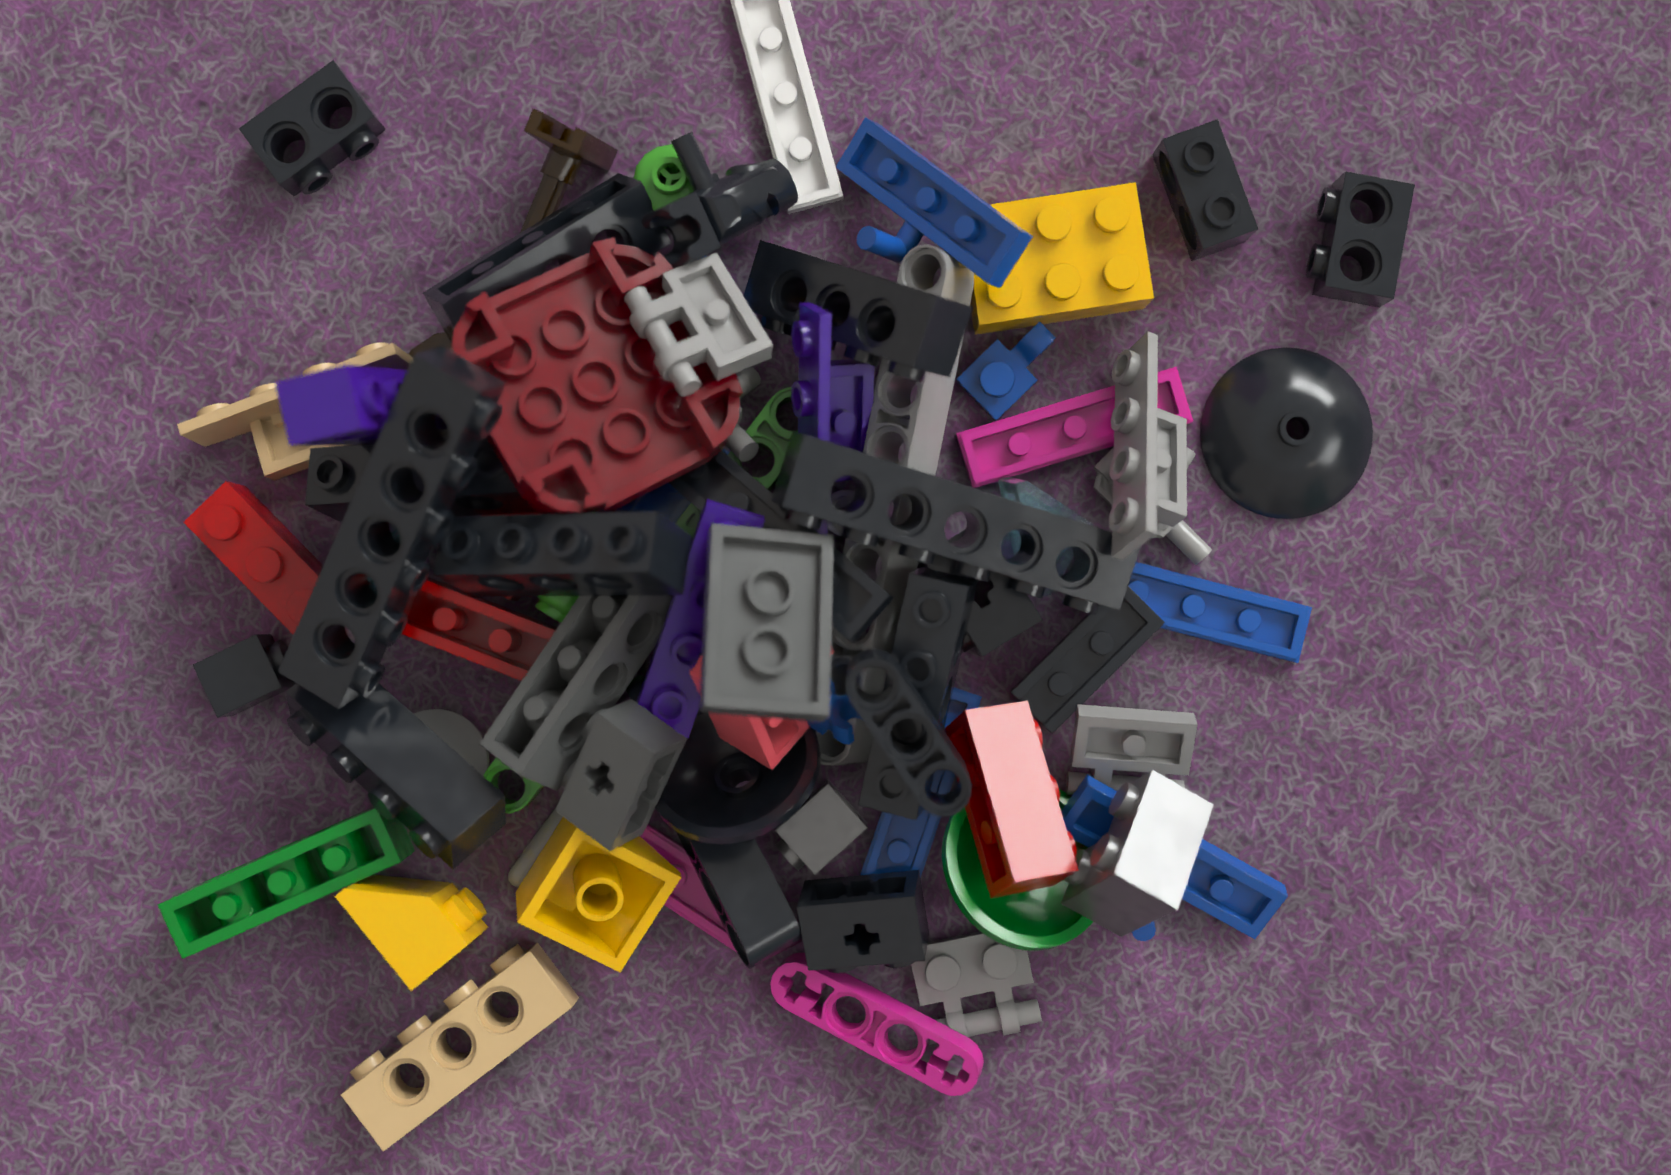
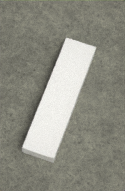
(787, 99)

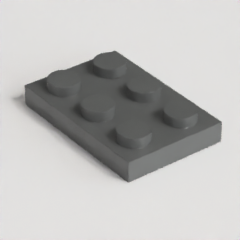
(767, 623)

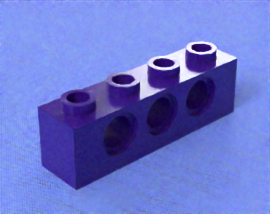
(340, 405)

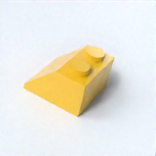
(595, 896)
(414, 921)

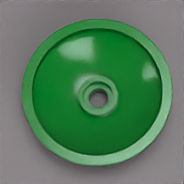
(1020, 920)

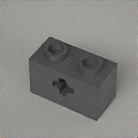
(619, 773)

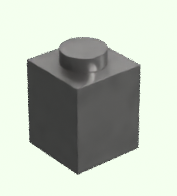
(819, 829)

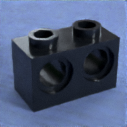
(306, 116)
(1204, 190)
(1373, 245)

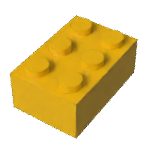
(1079, 264)

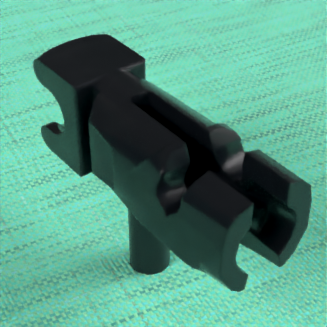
(721, 206)

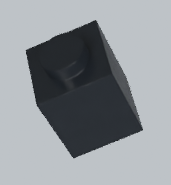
(243, 674)

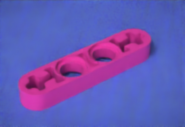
(872, 1033)

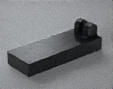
(1086, 659)

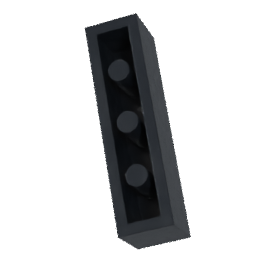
(403, 769)

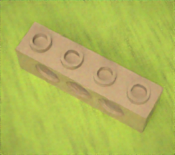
(393, 1108)

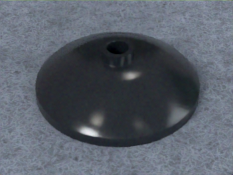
(1248, 439)
(703, 793)

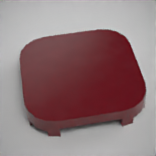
(582, 398)

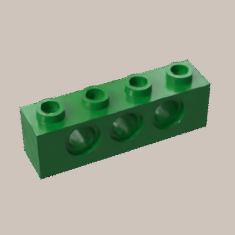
(284, 880)

